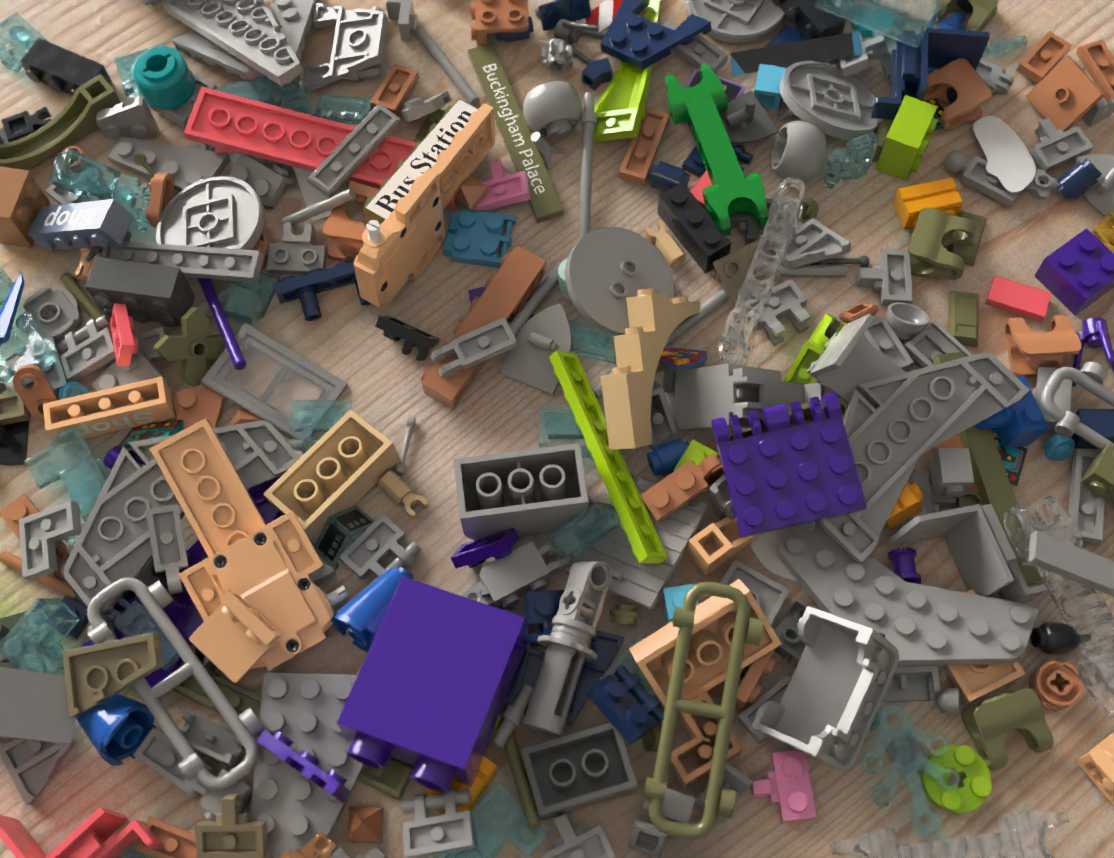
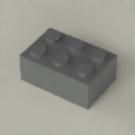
(147, 289)
(579, 770)

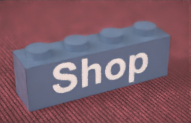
(80, 225)

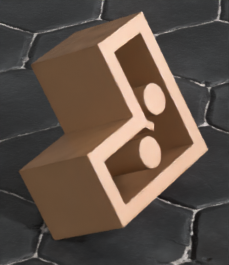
(694, 759)

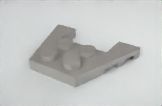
(356, 43)

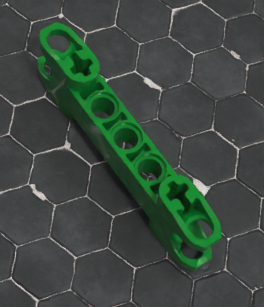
(729, 188)

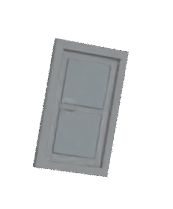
(270, 379)

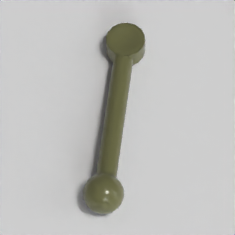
(140, 159)

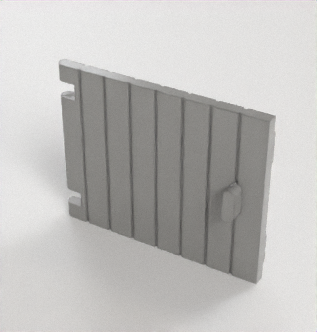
(644, 582)

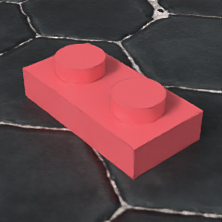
(121, 331)

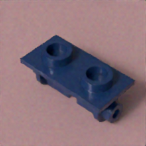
(562, 9)

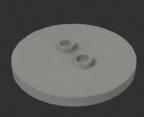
(738, 19)
(829, 100)
(213, 214)
(607, 269)

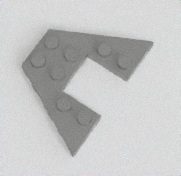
(293, 18)

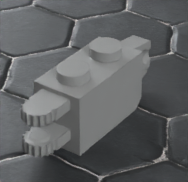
(509, 578)

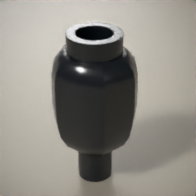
(1054, 638)

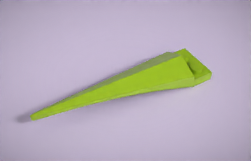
(626, 96)

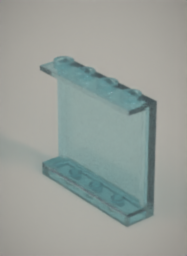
(897, 19)

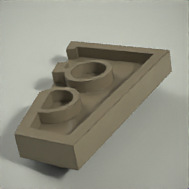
(107, 668)

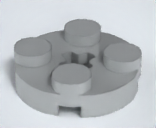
(62, 302)

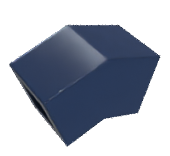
(597, 73)

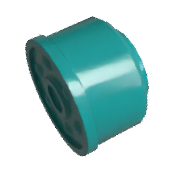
(163, 78)

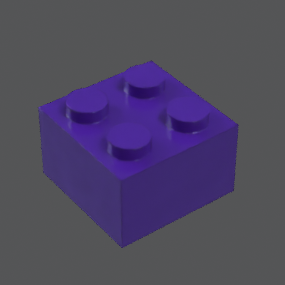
(1078, 272)

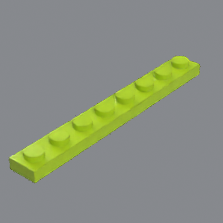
(609, 463)

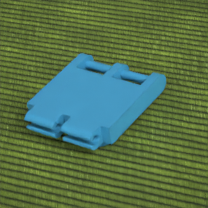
(476, 237)

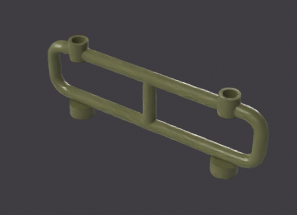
(718, 799)

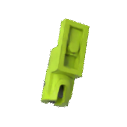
(812, 349)

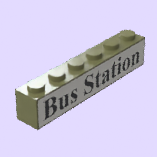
(421, 158)

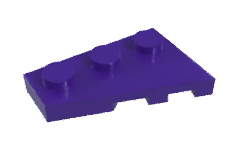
(305, 764)

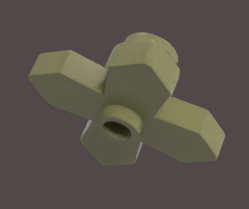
(191, 346)

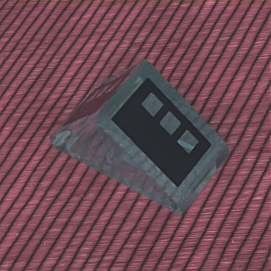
(340, 532)

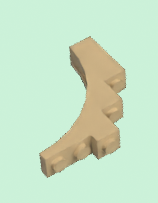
(638, 351)

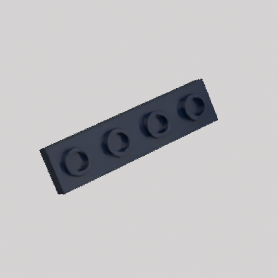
(315, 282)

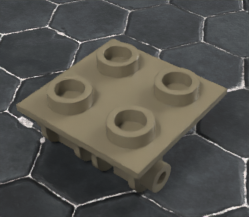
(734, 268)

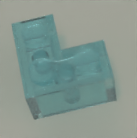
(37, 637)

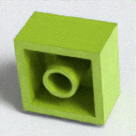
(907, 138)

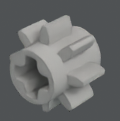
(557, 55)

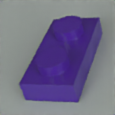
(477, 551)

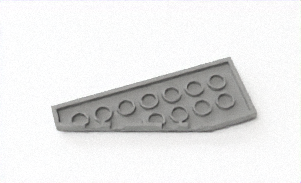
(243, 30)

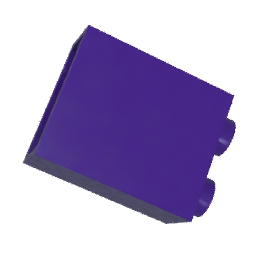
(433, 684)

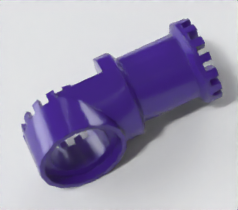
(904, 564)

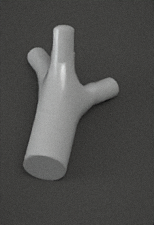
(545, 148)

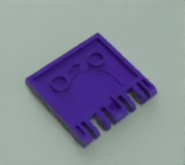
(789, 471)

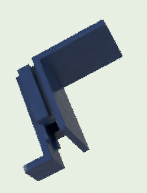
(911, 64)

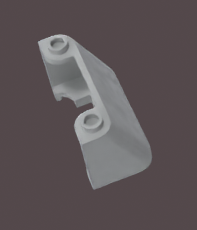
(831, 690)

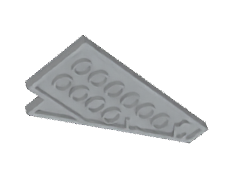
(307, 713)

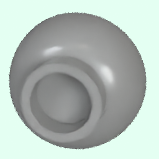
(906, 319)

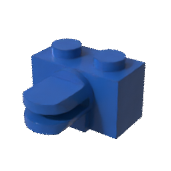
(1018, 423)

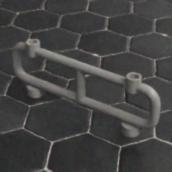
(1090, 378)
(244, 726)

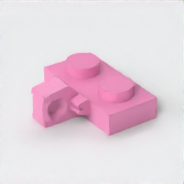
(504, 188)
(788, 786)

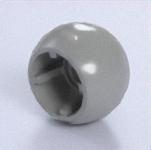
(552, 109)
(799, 151)

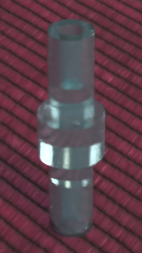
(1002, 46)

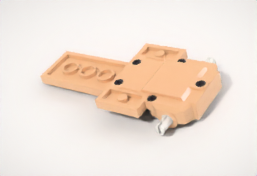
(415, 229)
(259, 561)

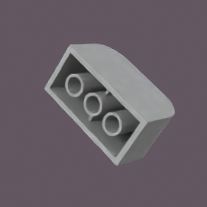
(521, 490)

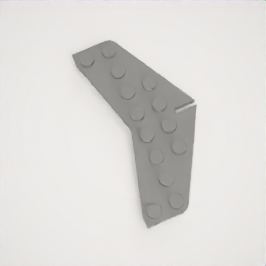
(910, 418)
(117, 534)
(920, 620)

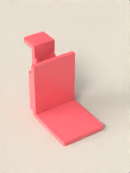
(89, 840)

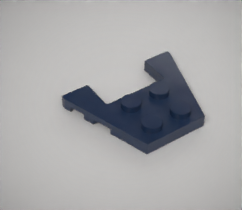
(644, 41)
(604, 645)

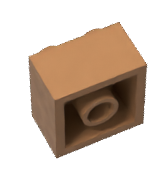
(19, 206)

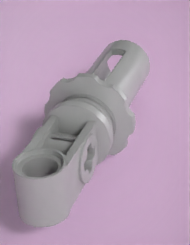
(568, 646)

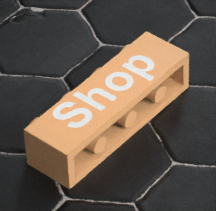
(111, 409)

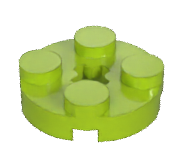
(975, 784)

